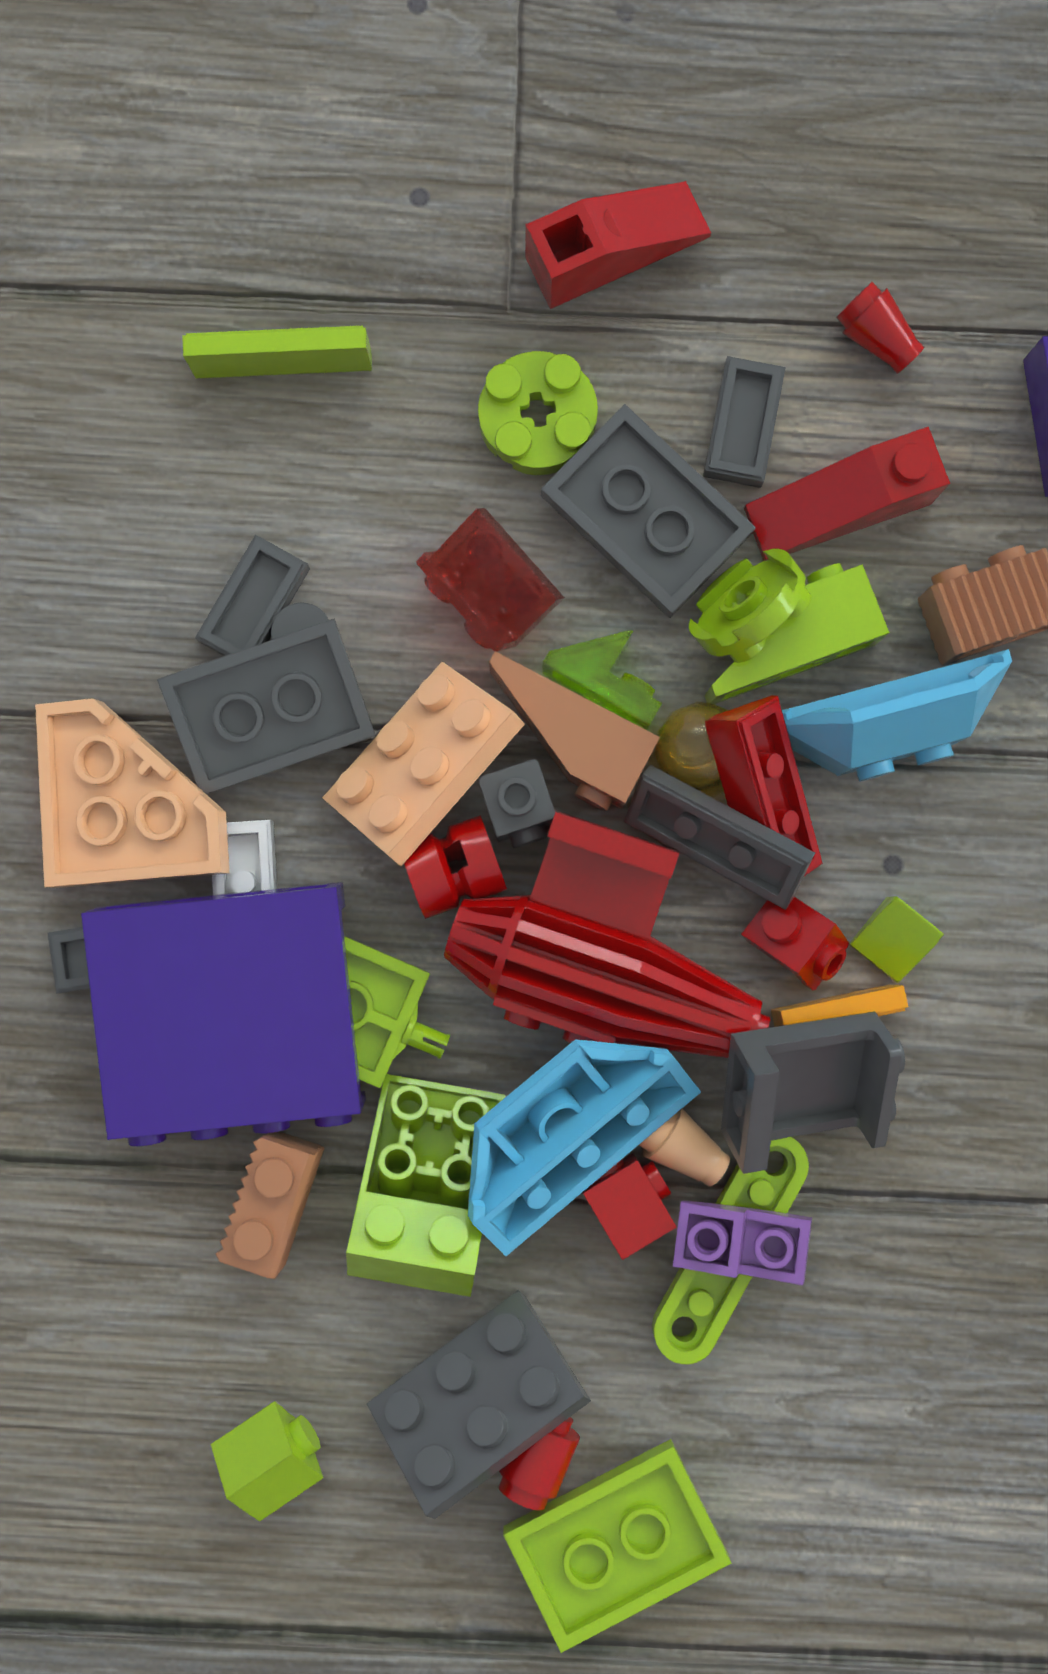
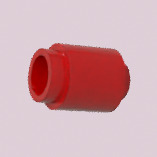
(540, 1469)

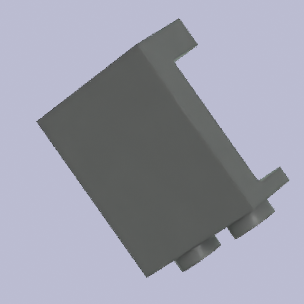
(808, 1083)

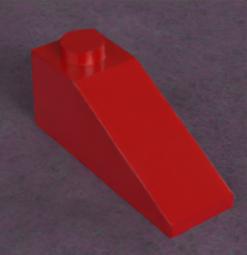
(850, 494)

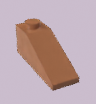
(584, 740)

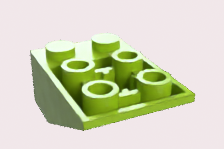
(416, 1188)

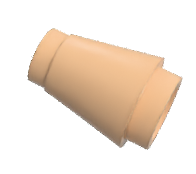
(686, 1149)

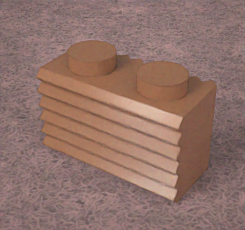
(988, 605)
(270, 1204)

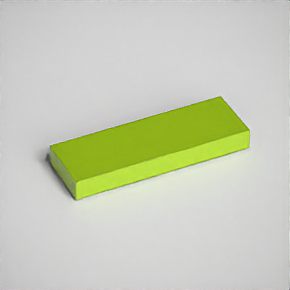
(277, 351)

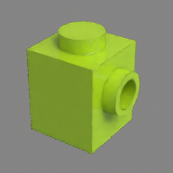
(267, 1460)

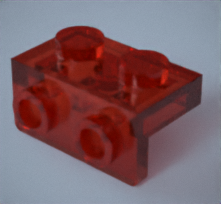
(489, 582)

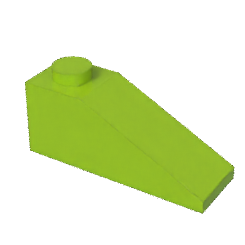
(834, 625)

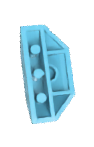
(896, 718)
(567, 1132)

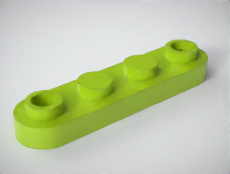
(713, 1297)

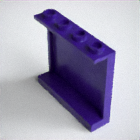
(223, 1013)

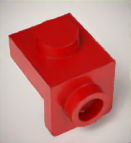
(799, 941)

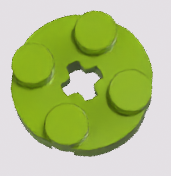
(556, 383)
(749, 605)

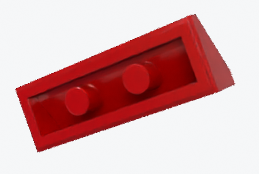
(761, 770)

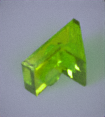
(588, 672)

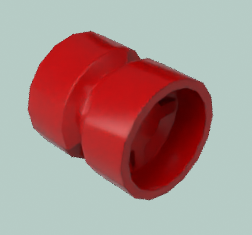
(432, 876)

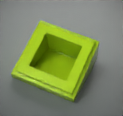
(896, 938)

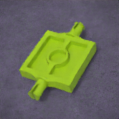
(386, 1010)

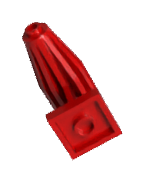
(586, 953)

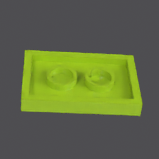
(616, 1545)

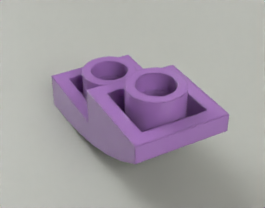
(742, 1241)

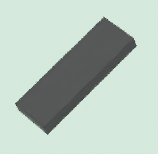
(718, 837)

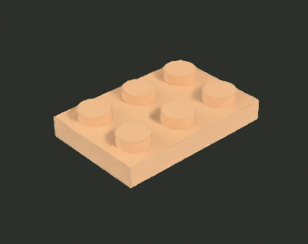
(423, 762)

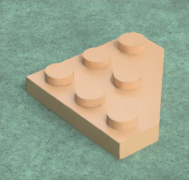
(118, 804)

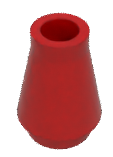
(880, 327)

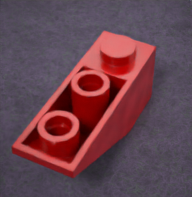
(610, 238)

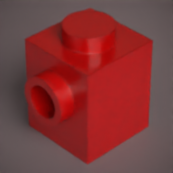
(631, 1205)

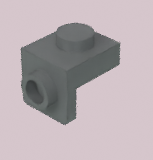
(518, 803)

